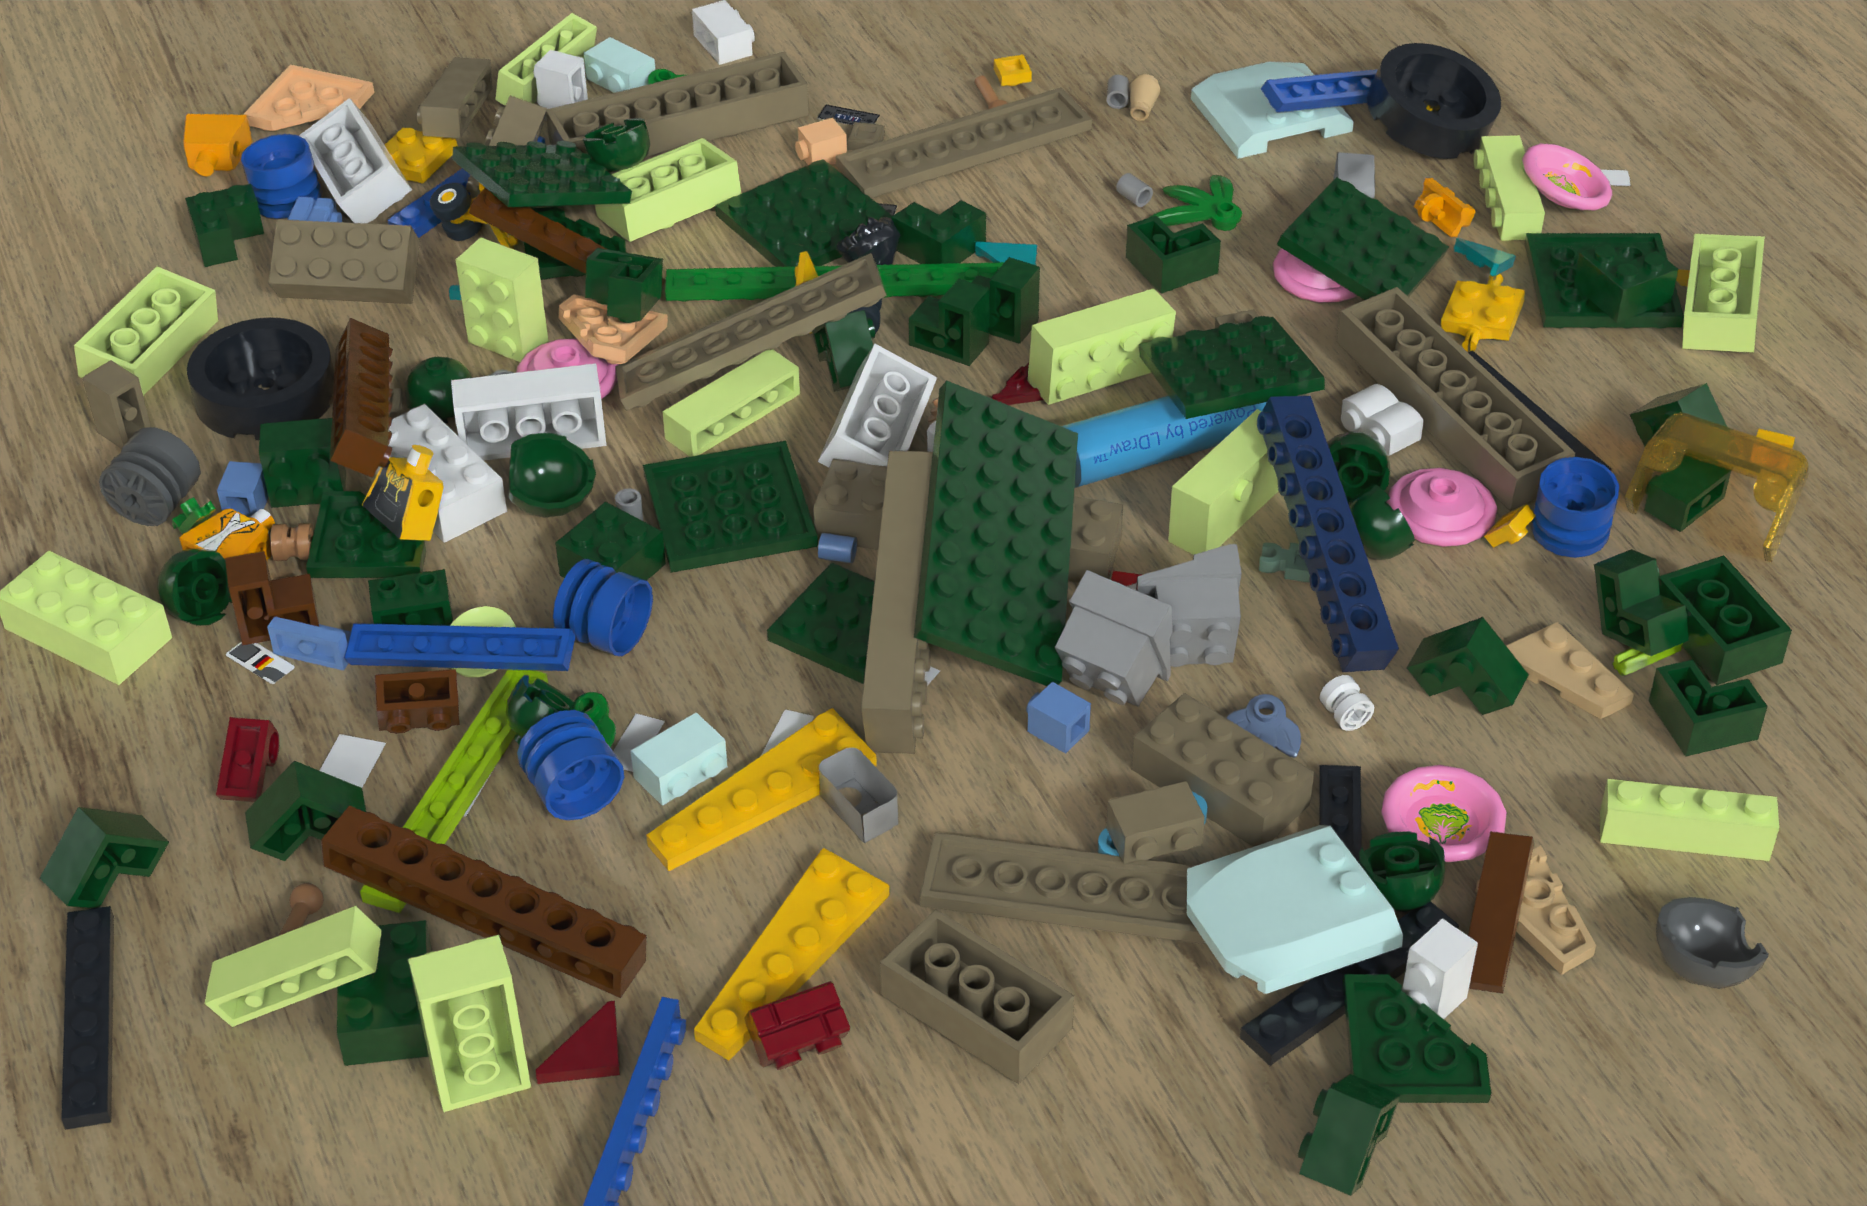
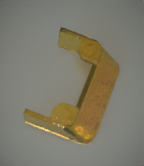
(1778, 469)

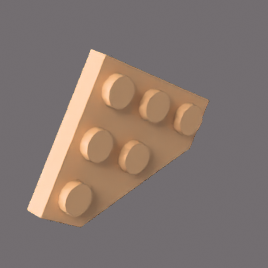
(305, 96)
(607, 335)

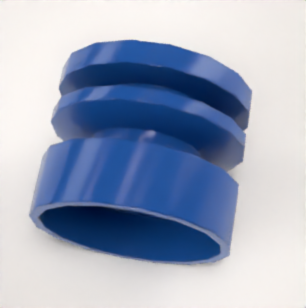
(280, 173)
(1575, 507)
(603, 607)
(570, 765)

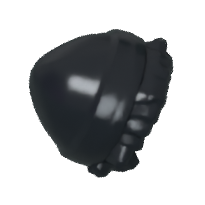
(877, 237)

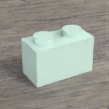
(617, 66)
(679, 758)

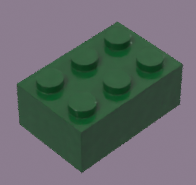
(1728, 620)
(380, 1011)

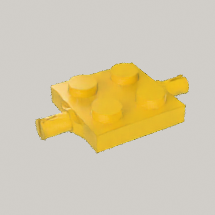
(419, 154)
(1482, 311)

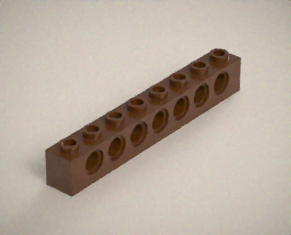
(362, 399)
(485, 900)

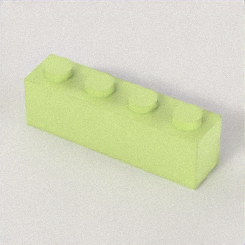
(569, 36)
(1508, 188)
(731, 403)
(1689, 819)
(293, 966)

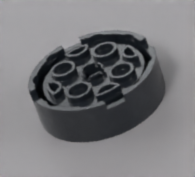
(1454, 86)
(264, 352)

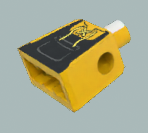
(406, 495)

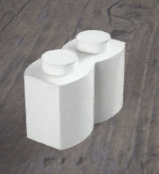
(1382, 417)

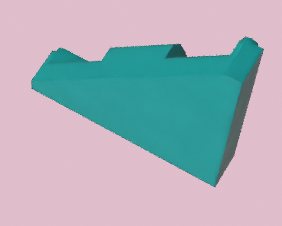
(1001, 251)
(1483, 255)

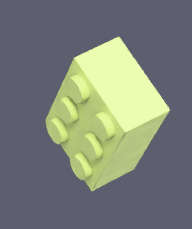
(502, 299)

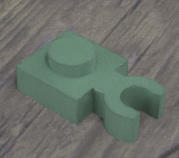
(1290, 561)

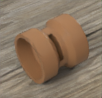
(291, 541)

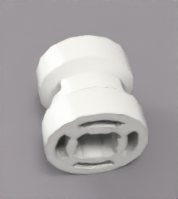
(1349, 706)

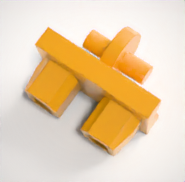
(1443, 208)

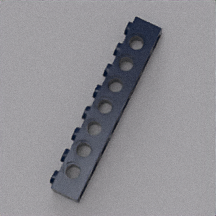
(1327, 534)

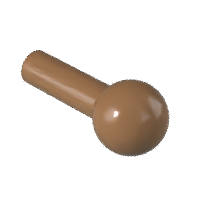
(988, 92)
(303, 900)

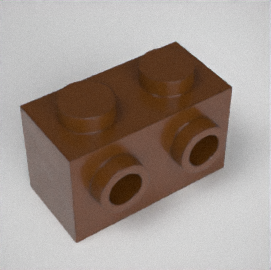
(417, 700)

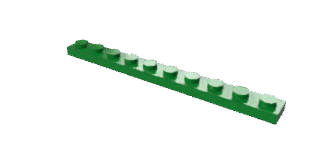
(767, 282)

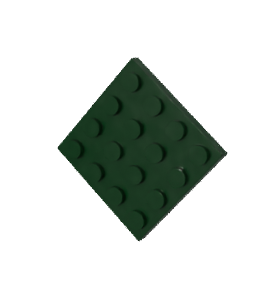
(540, 174)
(800, 214)
(1362, 243)
(1553, 270)
(1230, 366)
(729, 506)

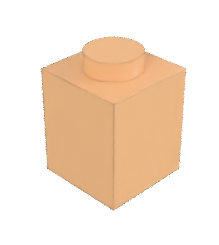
(821, 141)

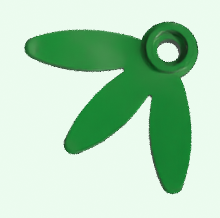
(1203, 206)

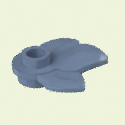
(1272, 728)

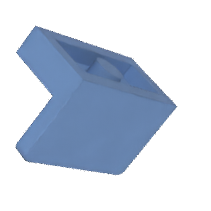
(309, 643)

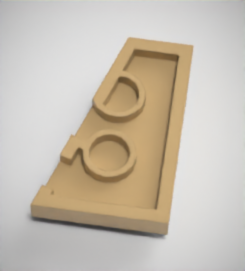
(1567, 665)
(1550, 921)

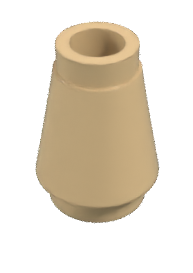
(1143, 95)

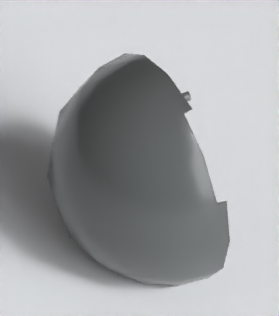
(1707, 942)

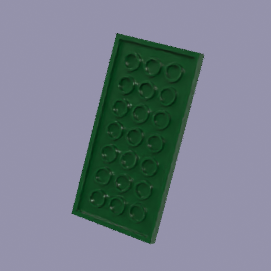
(997, 535)

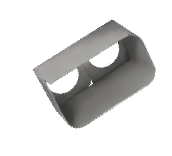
(1357, 170)
(856, 771)

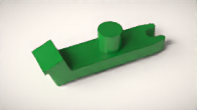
(192, 515)

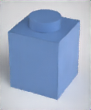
(243, 488)
(1058, 717)

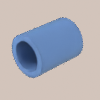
(837, 548)

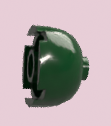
(619, 145)
(431, 385)
(1359, 462)
(1381, 528)
(195, 586)
(533, 702)
(1404, 868)

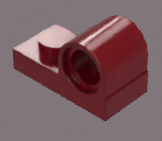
(247, 752)

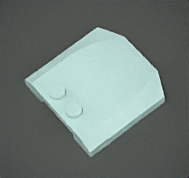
(1244, 116)
(1290, 909)

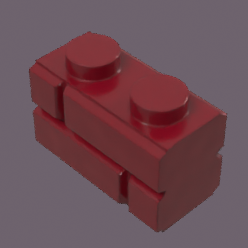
(797, 1025)

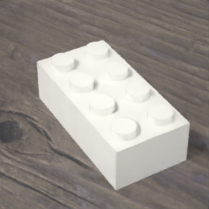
(355, 163)
(506, 407)
(879, 410)
(471, 487)

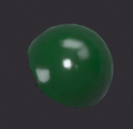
(549, 475)

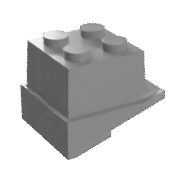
(1202, 604)
(1116, 639)

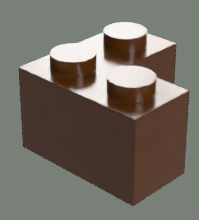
(260, 599)

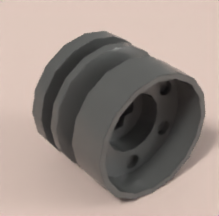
(150, 476)

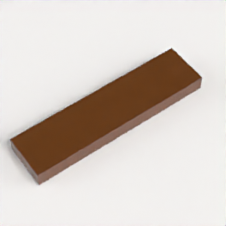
(1498, 908)

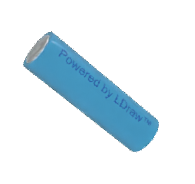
(1147, 436)

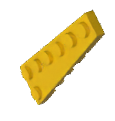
(756, 793)
(803, 934)

